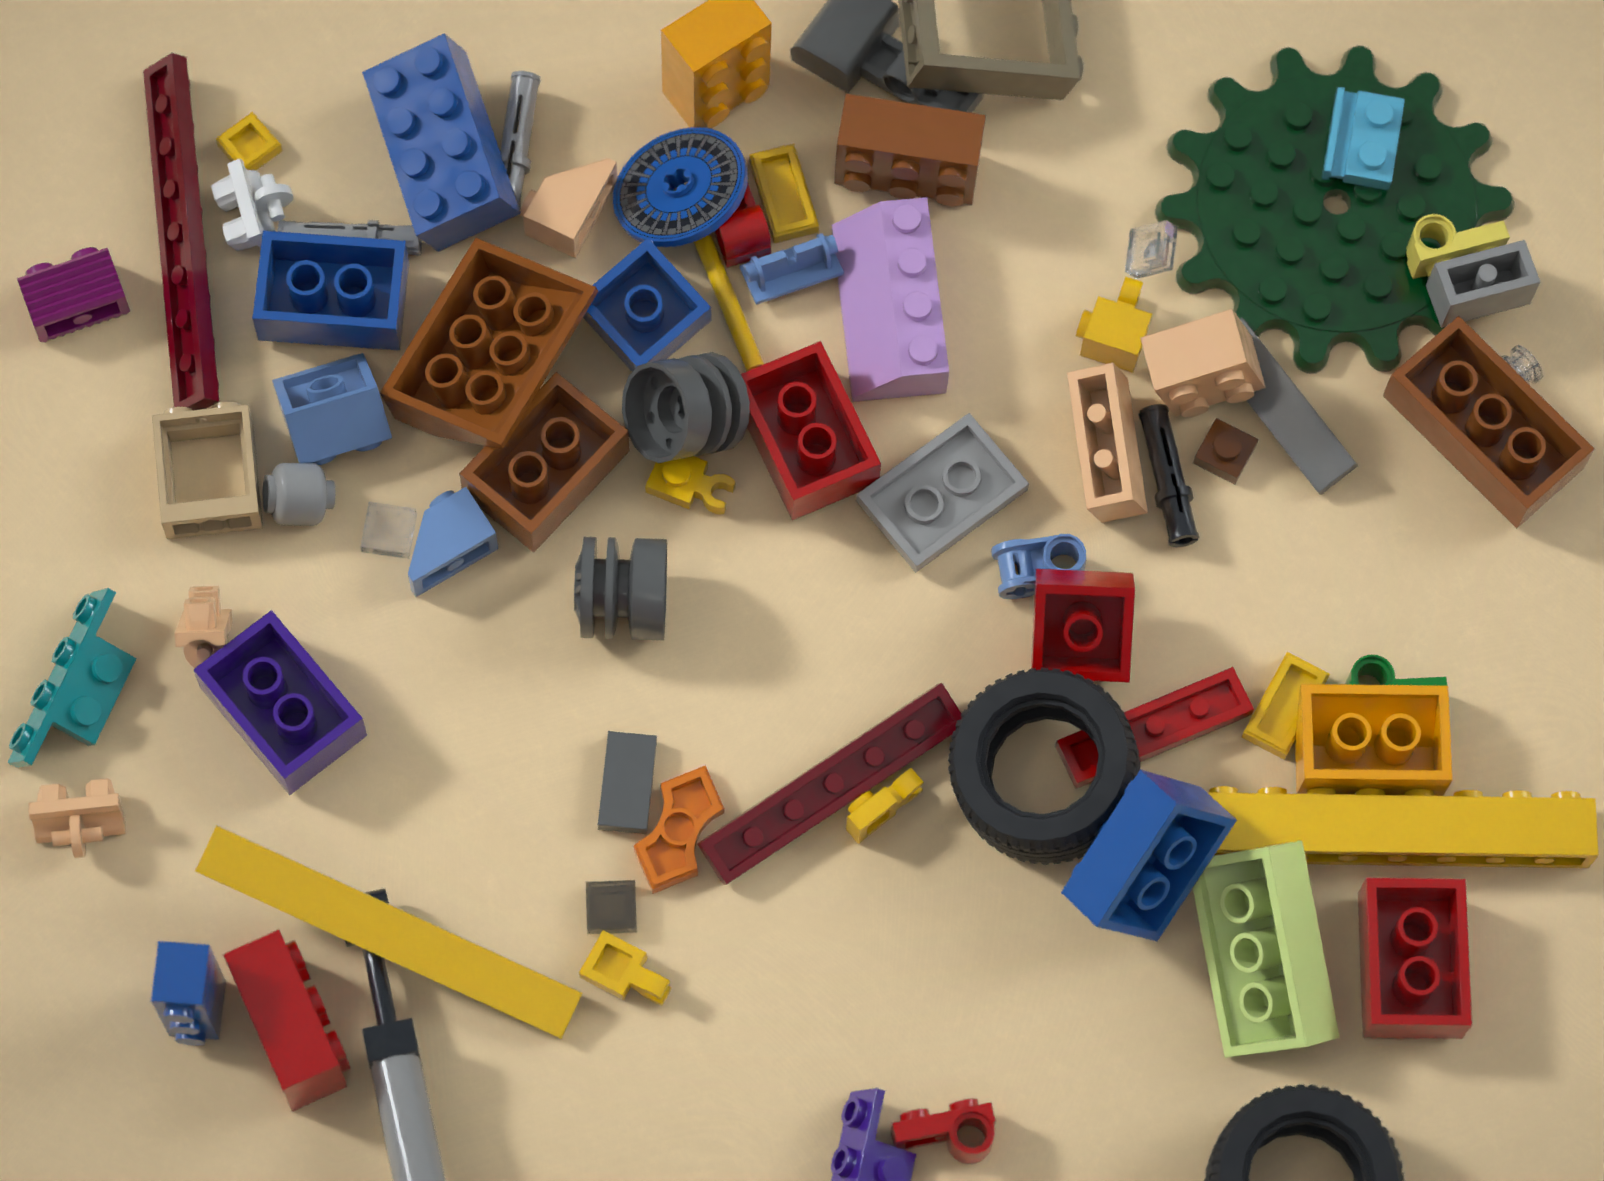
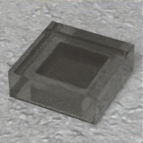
(611, 906)

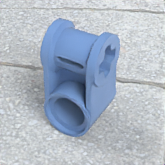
(1033, 555)

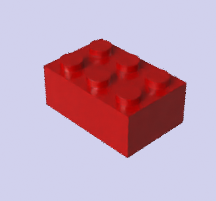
(808, 431)
(1414, 958)
(289, 1018)

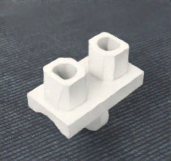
(258, 200)

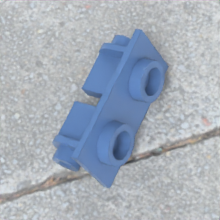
(792, 269)

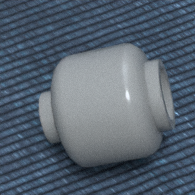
(297, 494)

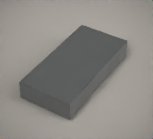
(627, 782)

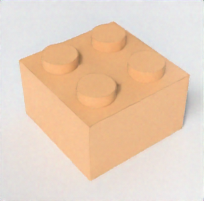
(1203, 364)

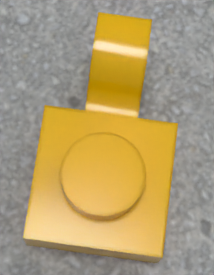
(619, 966)

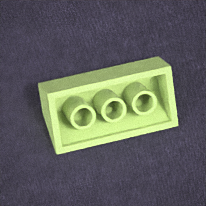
(1264, 951)

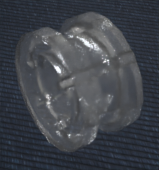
(1524, 364)

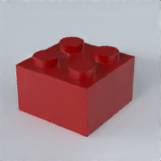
(1084, 623)

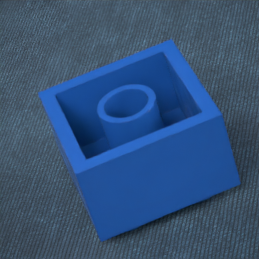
(646, 308)

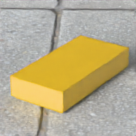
(784, 193)
(1275, 718)

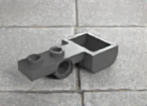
(856, 41)

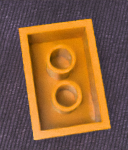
(716, 60)

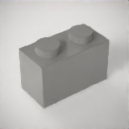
(1483, 283)

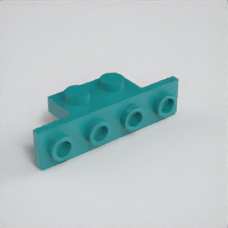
(81, 686)

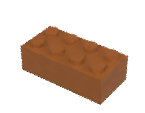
(1487, 421)

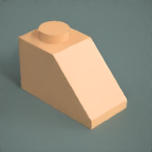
(568, 205)

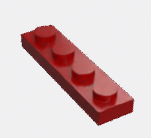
(1165, 722)

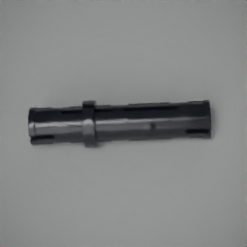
(1172, 493)

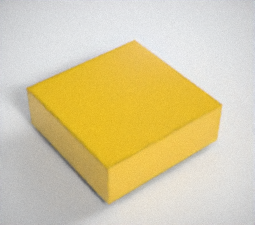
(249, 142)

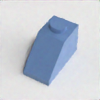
(449, 540)

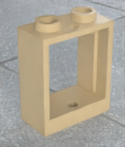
(208, 515)

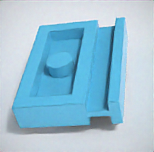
(1363, 138)

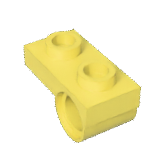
(1453, 243)

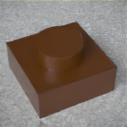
(1225, 451)

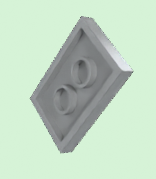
(942, 492)

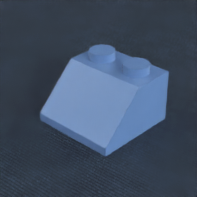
(332, 410)

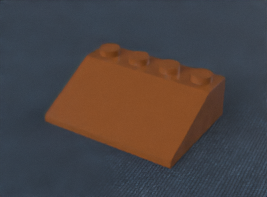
(486, 347)

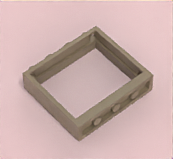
(938, 71)

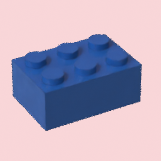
(331, 290)
(1148, 856)

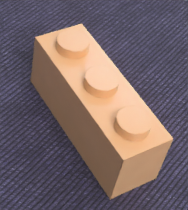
(1107, 443)

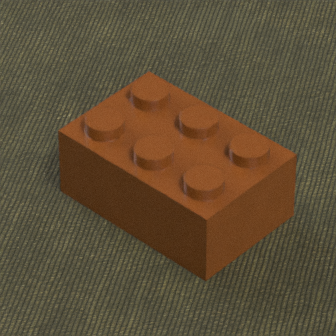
(908, 150)
(548, 463)

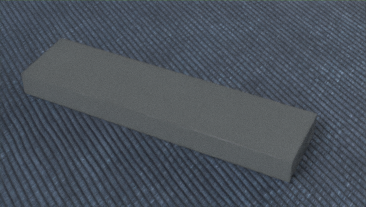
(1298, 424)

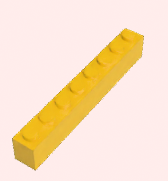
(1416, 827)

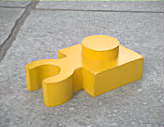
(685, 480)
(872, 811)

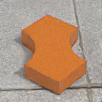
(669, 850)

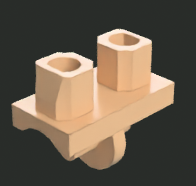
(203, 624)
(77, 819)

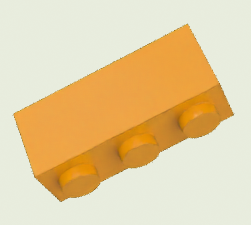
(1373, 738)

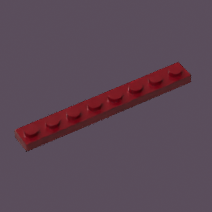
(181, 234)

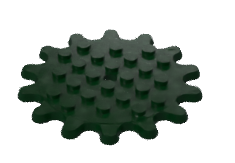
(1265, 218)

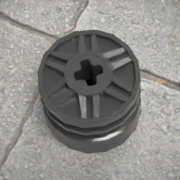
(685, 407)
(622, 588)

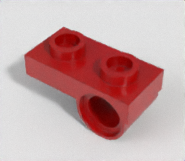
(744, 233)
(921, 1129)

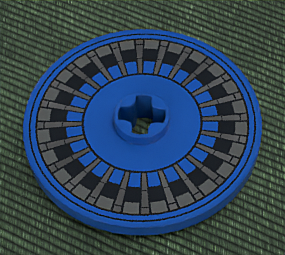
(669, 218)

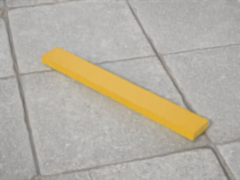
(388, 931)

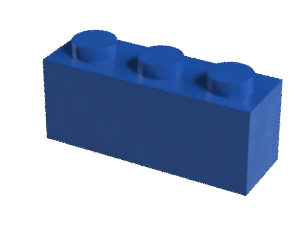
(188, 991)

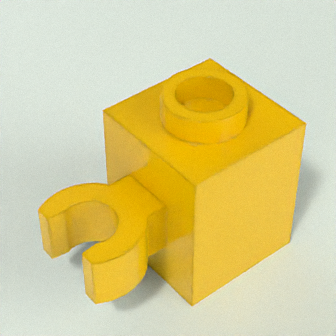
(1115, 328)

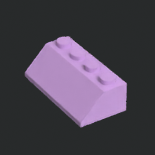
(891, 302)

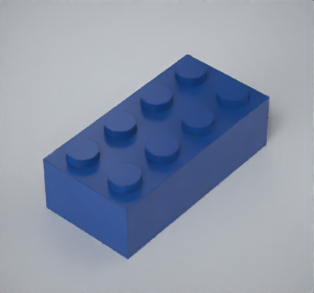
(441, 142)

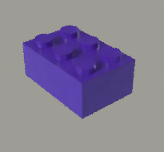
(280, 702)

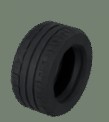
(1005, 709)
(1308, 1113)

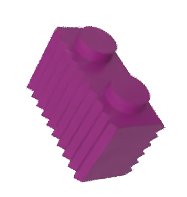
(73, 293)

